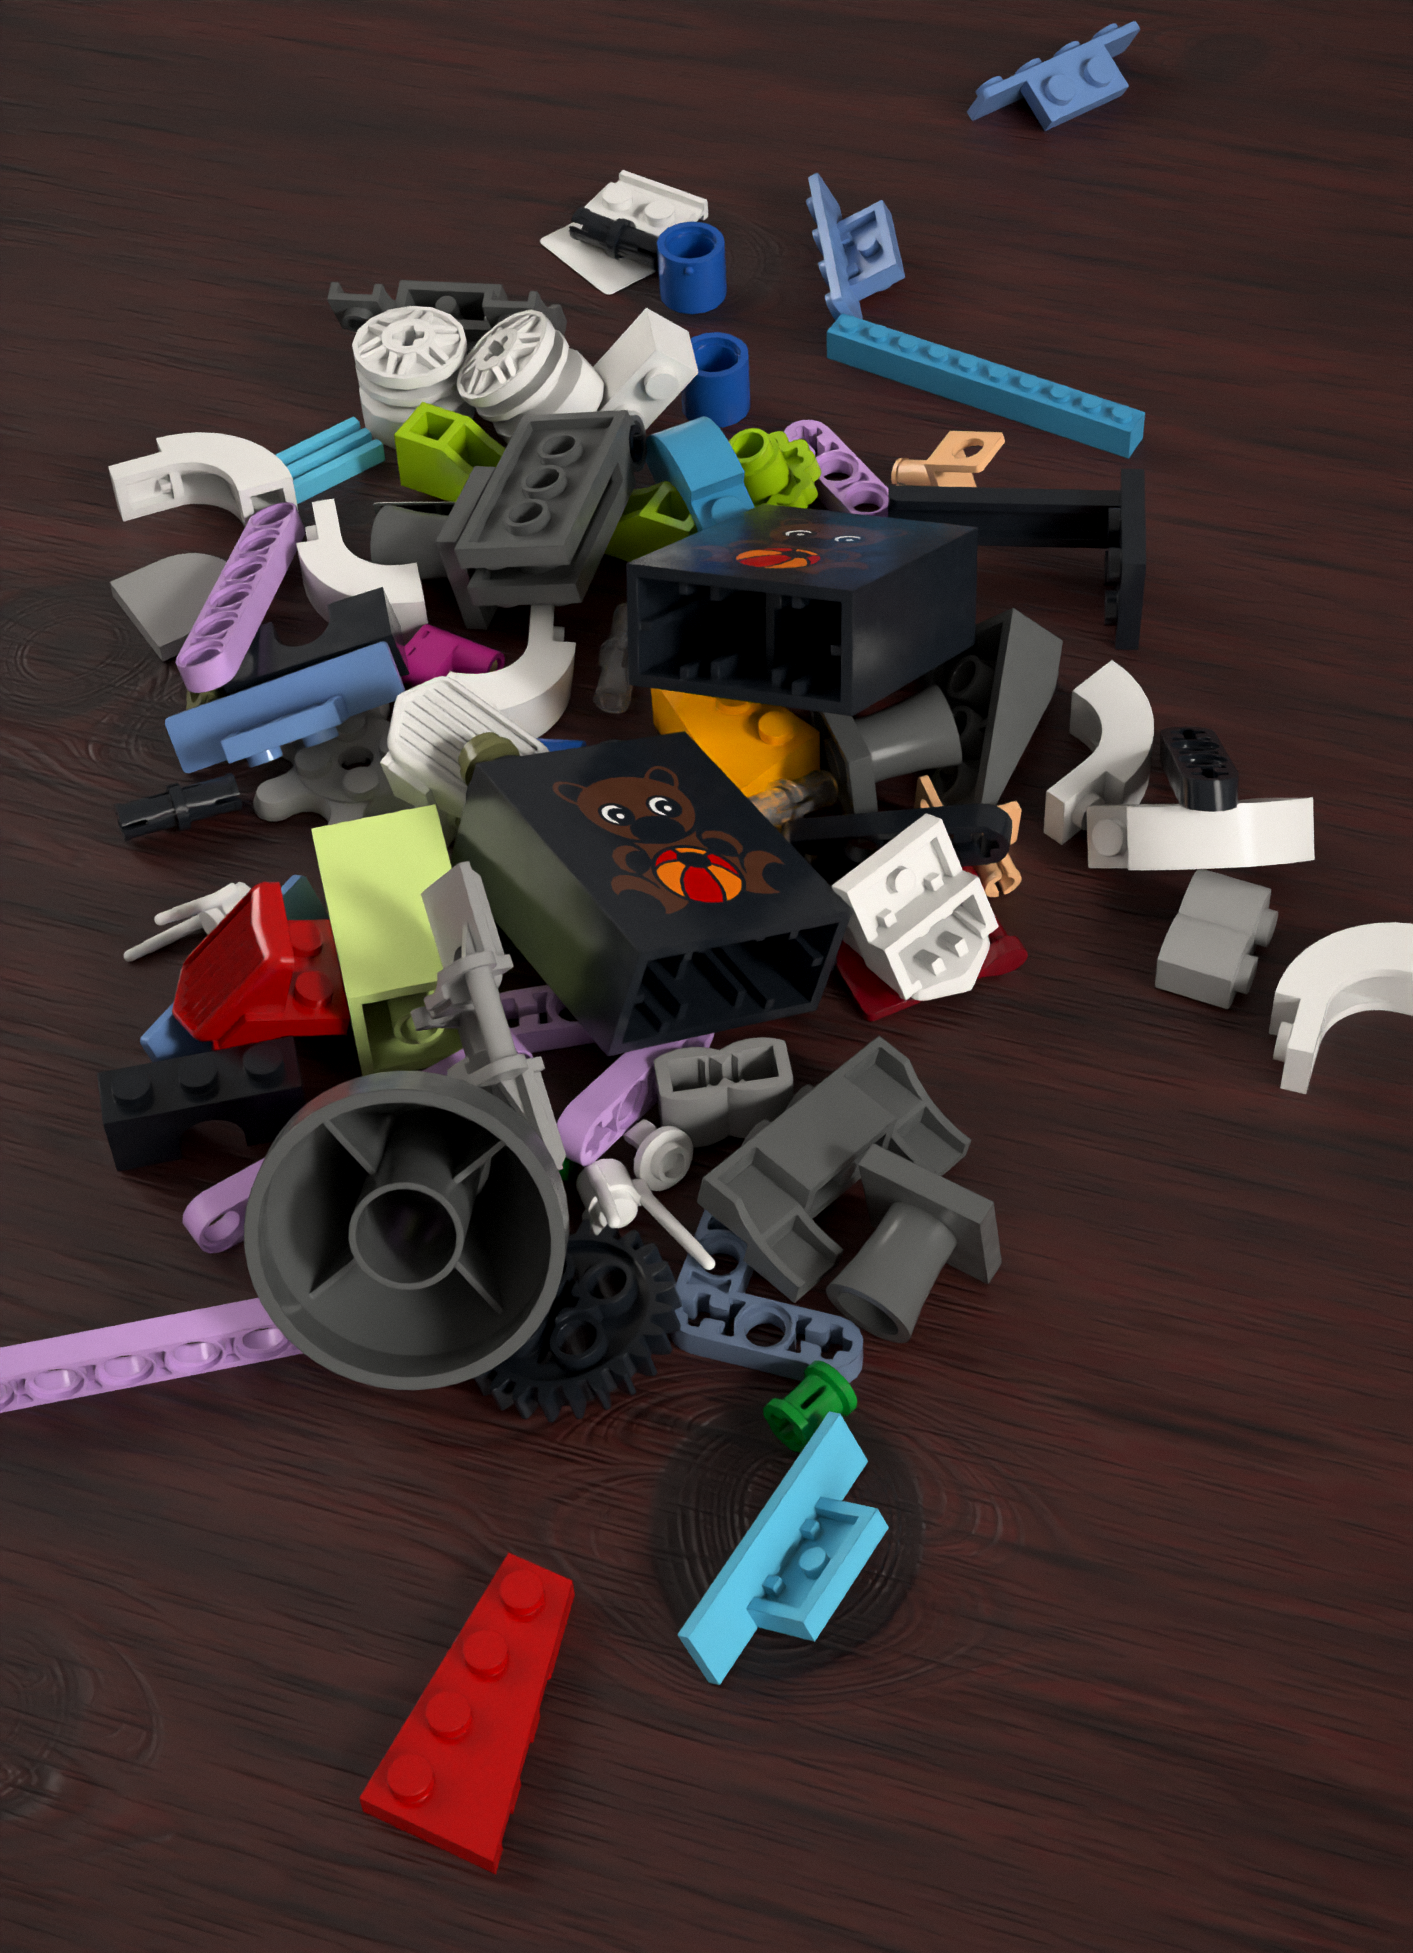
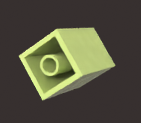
(382, 932)

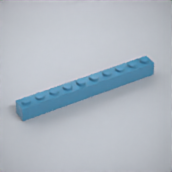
(986, 385)

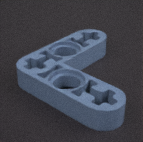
(726, 1299)

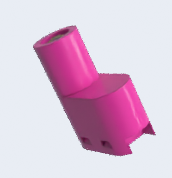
(437, 652)

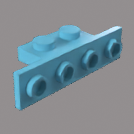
(792, 1558)

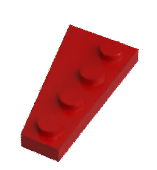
(467, 1738)

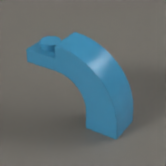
(701, 468)

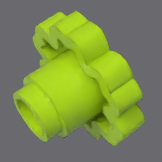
(776, 468)

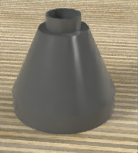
(407, 1230)

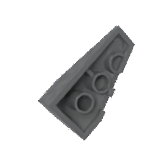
(996, 703)

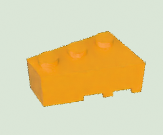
(742, 738)

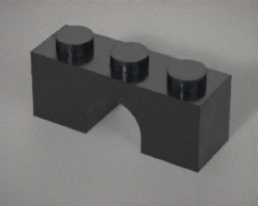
(351, 626)
(156, 1102)

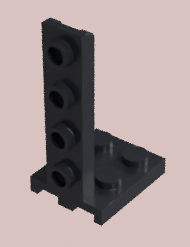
(1057, 520)

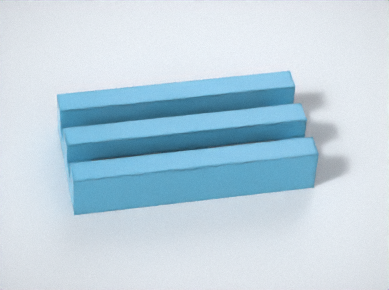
(331, 458)

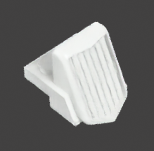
(426, 739)
(918, 914)

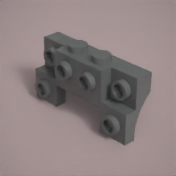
(473, 305)
(812, 1156)

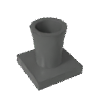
(430, 539)
(886, 744)
(918, 1229)

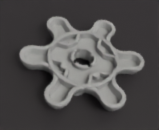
(324, 787)

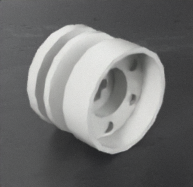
(408, 360)
(527, 371)

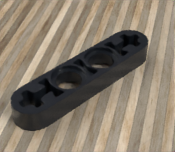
(1199, 769)
(967, 822)

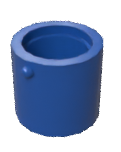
(692, 267)
(723, 380)

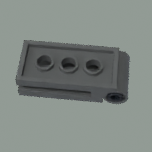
(551, 508)

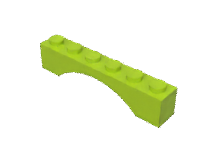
(442, 447)

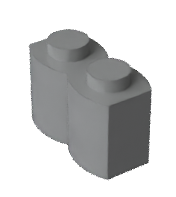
(1214, 939)
(723, 1090)

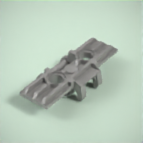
(471, 1002)

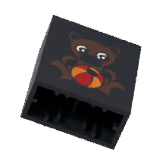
(802, 608)
(649, 890)

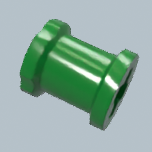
(807, 1405)

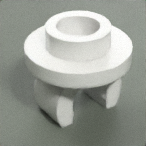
(661, 1154)

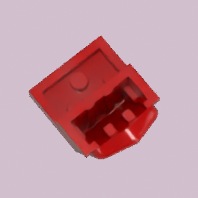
(262, 977)

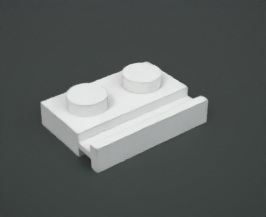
(647, 203)

